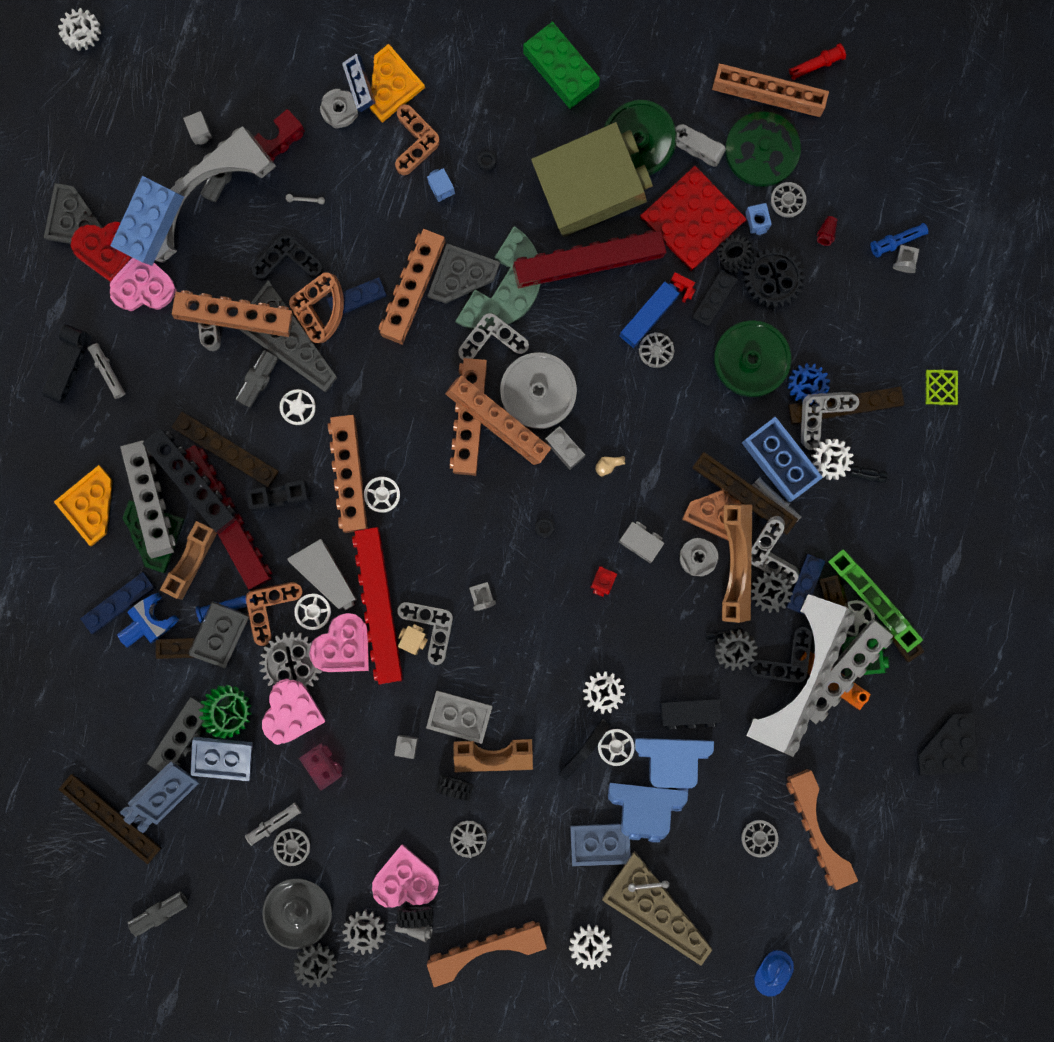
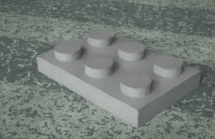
(459, 717)

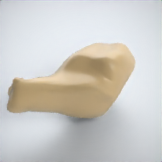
(607, 464)

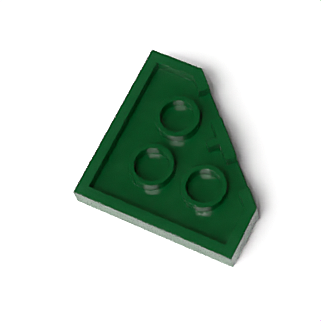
(132, 521)

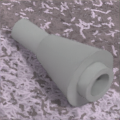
(422, 933)

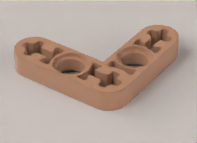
(421, 137)
(260, 607)

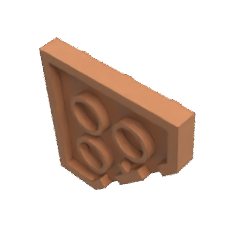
(709, 512)

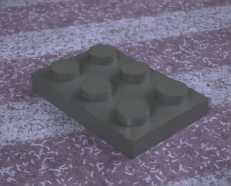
(218, 634)

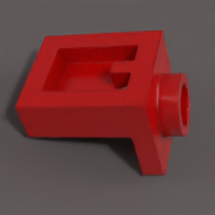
(683, 283)
(603, 581)

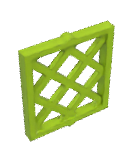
(955, 387)

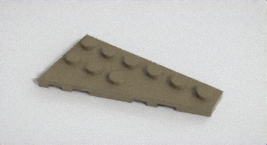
(655, 910)

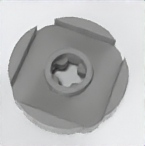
(329, 103)
(703, 547)

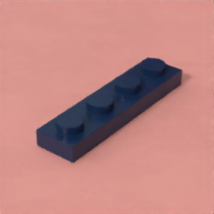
(118, 603)

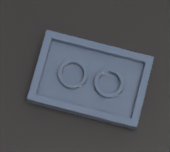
(221, 758)
(599, 845)

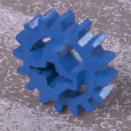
(810, 376)

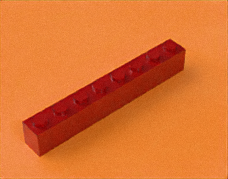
(378, 606)

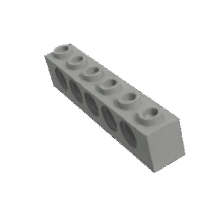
(155, 546)
(858, 669)

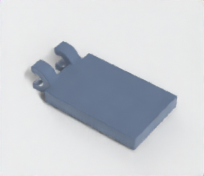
(159, 797)

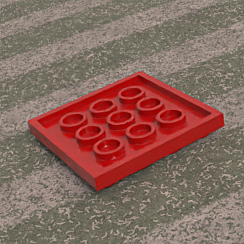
(693, 218)

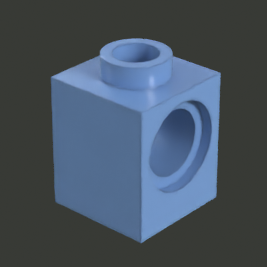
(440, 184)
(758, 211)

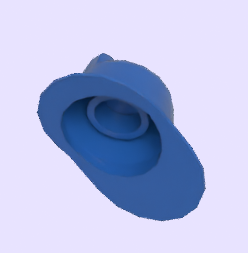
(774, 973)

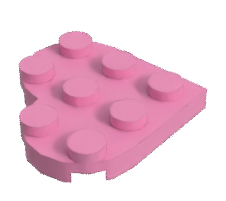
(141, 285)
(342, 647)
(290, 713)
(404, 879)

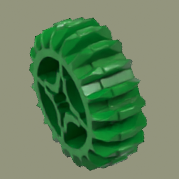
(233, 697)

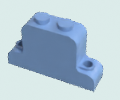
(673, 761)
(646, 809)

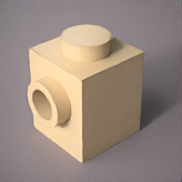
(412, 639)

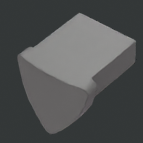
(906, 259)
(482, 597)

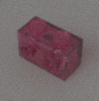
(321, 766)

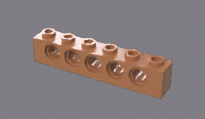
(770, 90)
(424, 240)
(182, 311)
(498, 420)
(348, 425)
(468, 466)

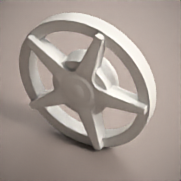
(297, 407)
(381, 494)
(312, 611)
(859, 617)
(616, 747)

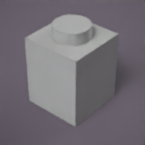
(198, 128)
(406, 746)

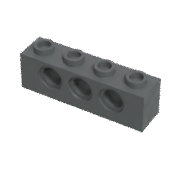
(171, 740)

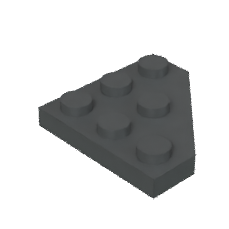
(67, 214)
(461, 274)

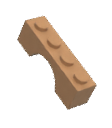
(182, 575)
(471, 758)

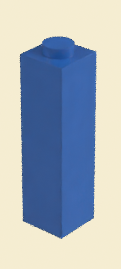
(649, 314)

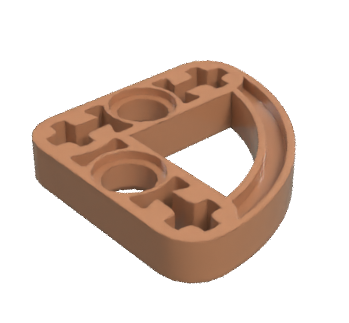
(306, 307)

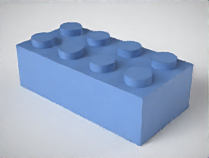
(147, 221)
(782, 460)

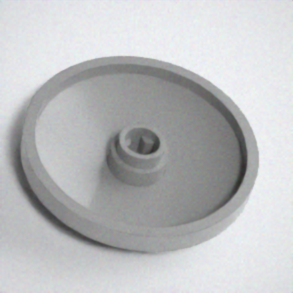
(538, 390)

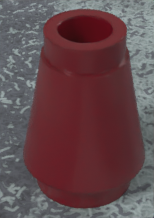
(827, 232)

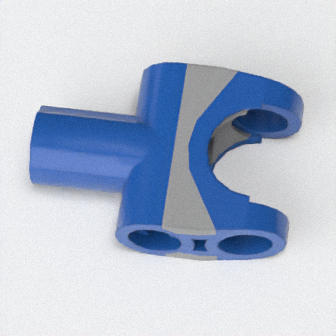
(145, 622)

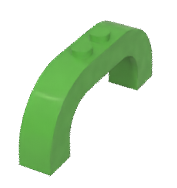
(876, 600)

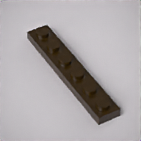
(868, 402)
(225, 449)
(742, 491)
(109, 818)

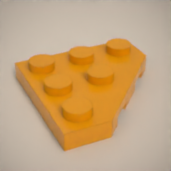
(392, 83)
(88, 505)

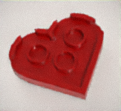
(93, 248)

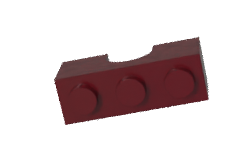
(289, 131)

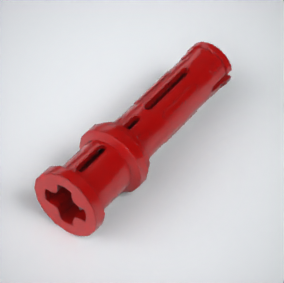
(825, 59)

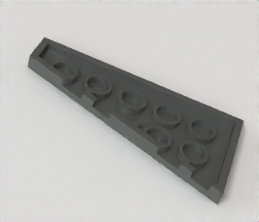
(294, 350)

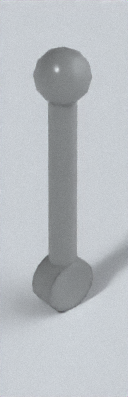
(290, 198)
(632, 887)

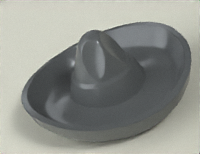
(296, 913)

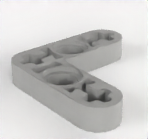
(495, 331)
(819, 408)
(766, 556)
(438, 627)

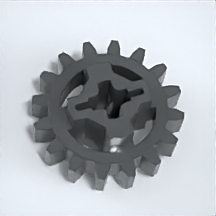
(783, 587)
(733, 647)
(305, 965)

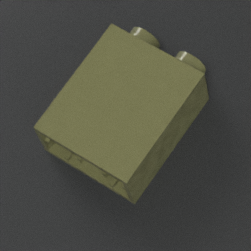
(592, 178)

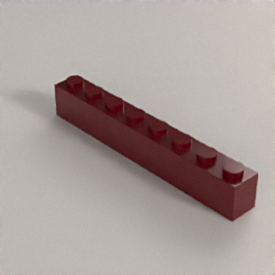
(588, 259)
(235, 538)

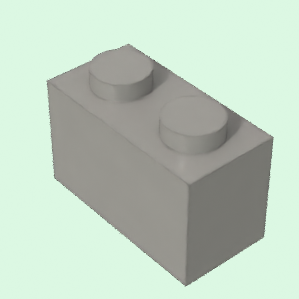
(564, 448)
(641, 541)

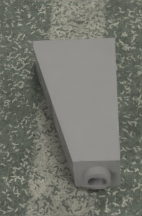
(323, 572)

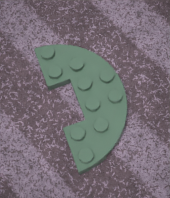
(508, 301)

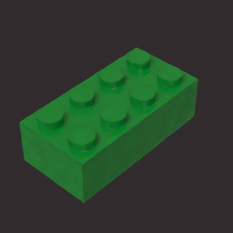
(561, 65)

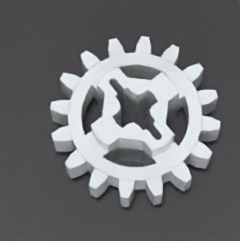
(79, 32)
(839, 455)
(598, 703)
(582, 947)

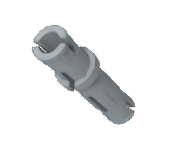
(96, 352)
(760, 485)
(253, 836)

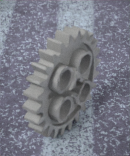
(273, 667)

